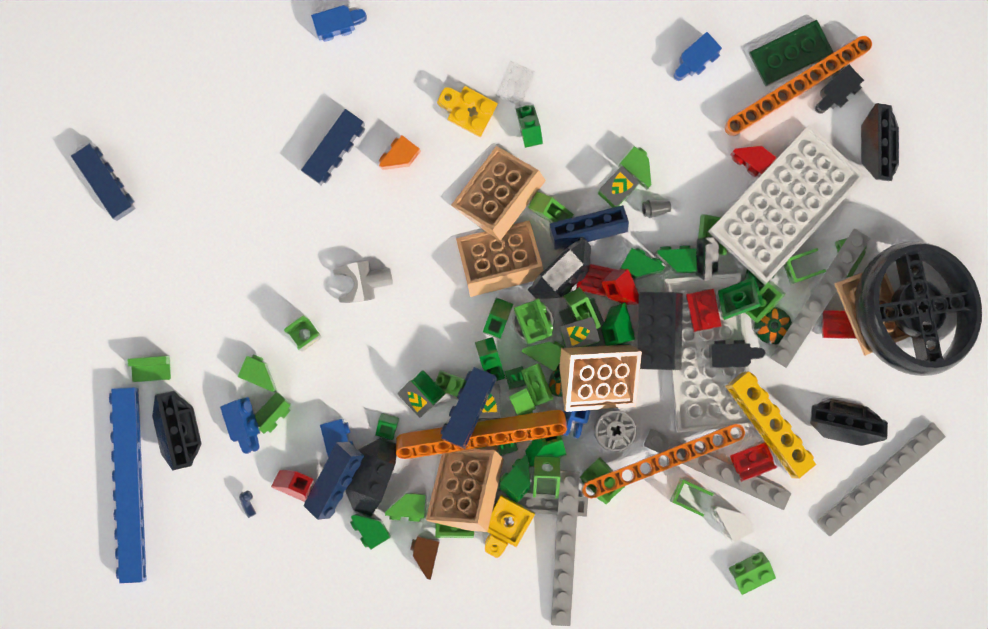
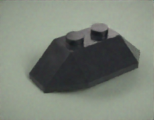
(880, 142)
(563, 272)
(848, 422)
(176, 430)
(372, 476)

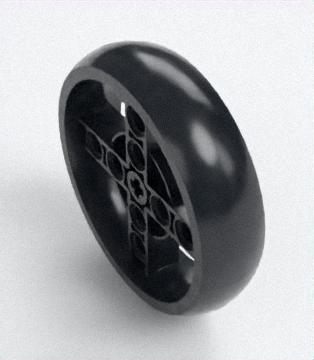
(920, 307)

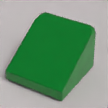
(387, 426)

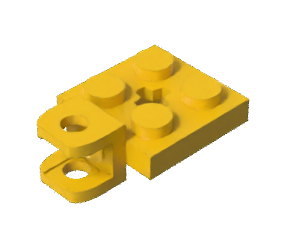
(459, 105)
(502, 534)

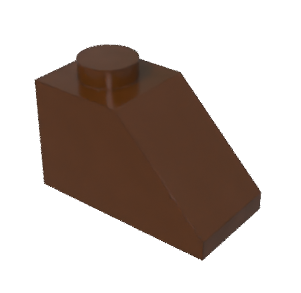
(425, 554)

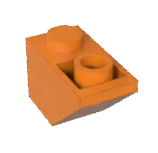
(400, 155)

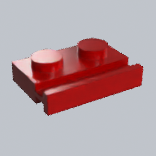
(593, 279)
(703, 310)
(836, 325)
(753, 461)

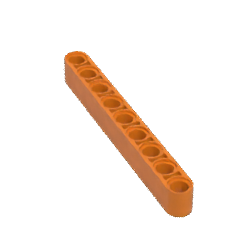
(804, 79)
(485, 434)
(670, 454)

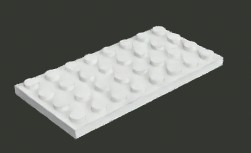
(786, 204)
(699, 390)

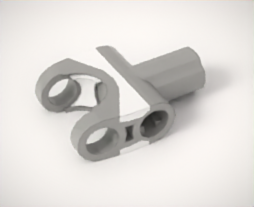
(363, 280)

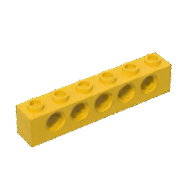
(761, 421)

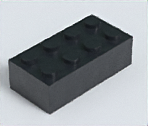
(660, 330)

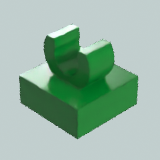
(515, 377)
(507, 448)

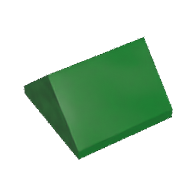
(740, 298)

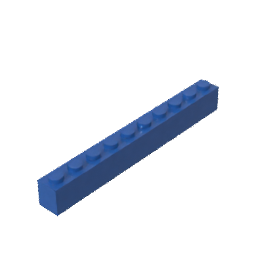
(128, 485)

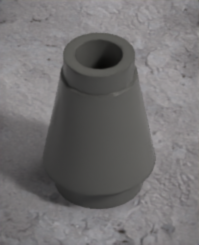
(654, 208)

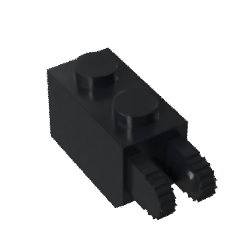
(837, 90)
(733, 355)

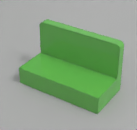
(150, 368)
(537, 384)

